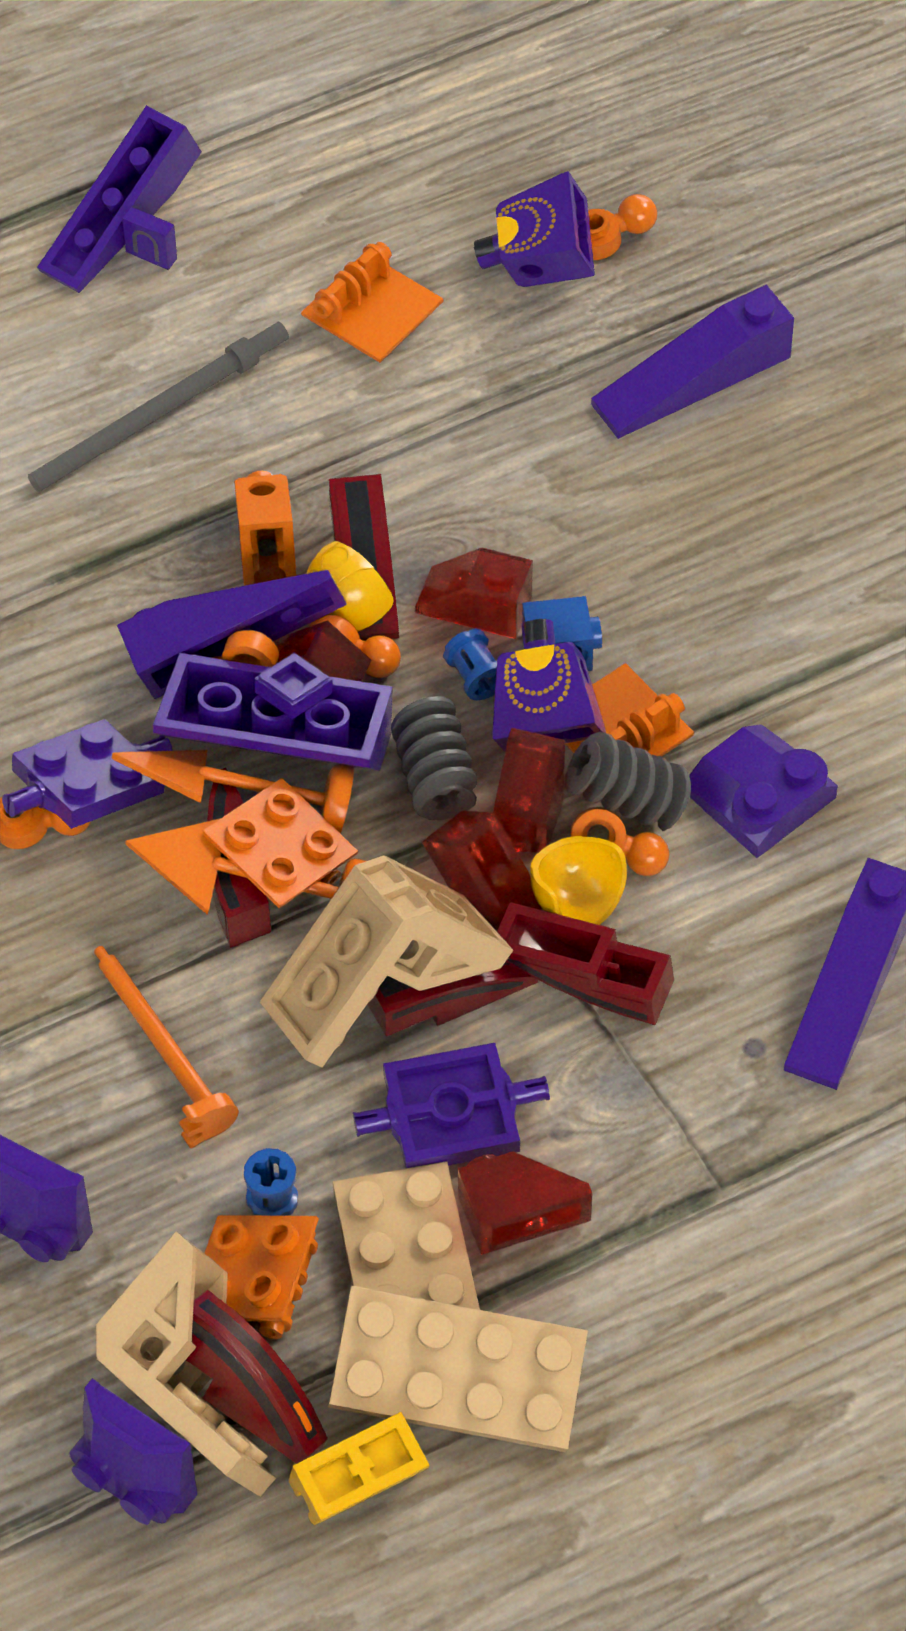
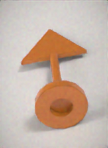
(187, 770)
(193, 861)

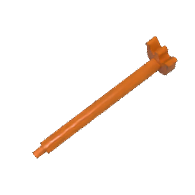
(208, 1113)

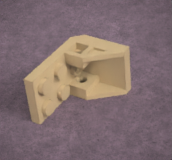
(364, 941)
(150, 1337)

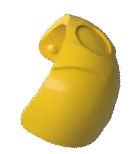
(358, 581)
(579, 878)

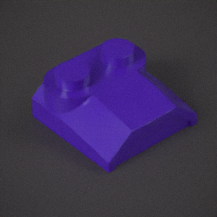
(760, 787)
(41, 1204)
(132, 1458)

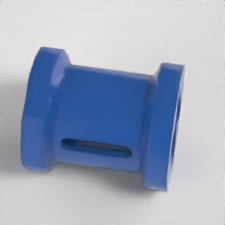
(474, 663)
(264, 1183)

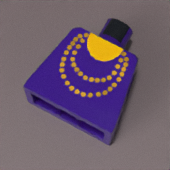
(541, 234)
(544, 689)

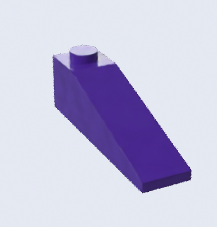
(138, 175)
(703, 360)
(206, 620)
(851, 975)

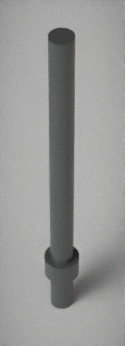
(238, 357)

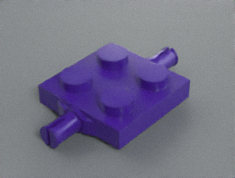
(79, 778)
(451, 1106)

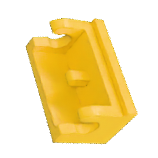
(357, 1468)

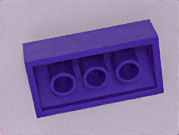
(219, 706)

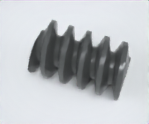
(434, 758)
(628, 780)

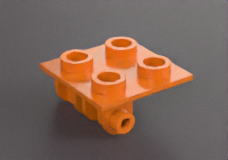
(372, 304)
(638, 714)
(281, 843)
(264, 1265)

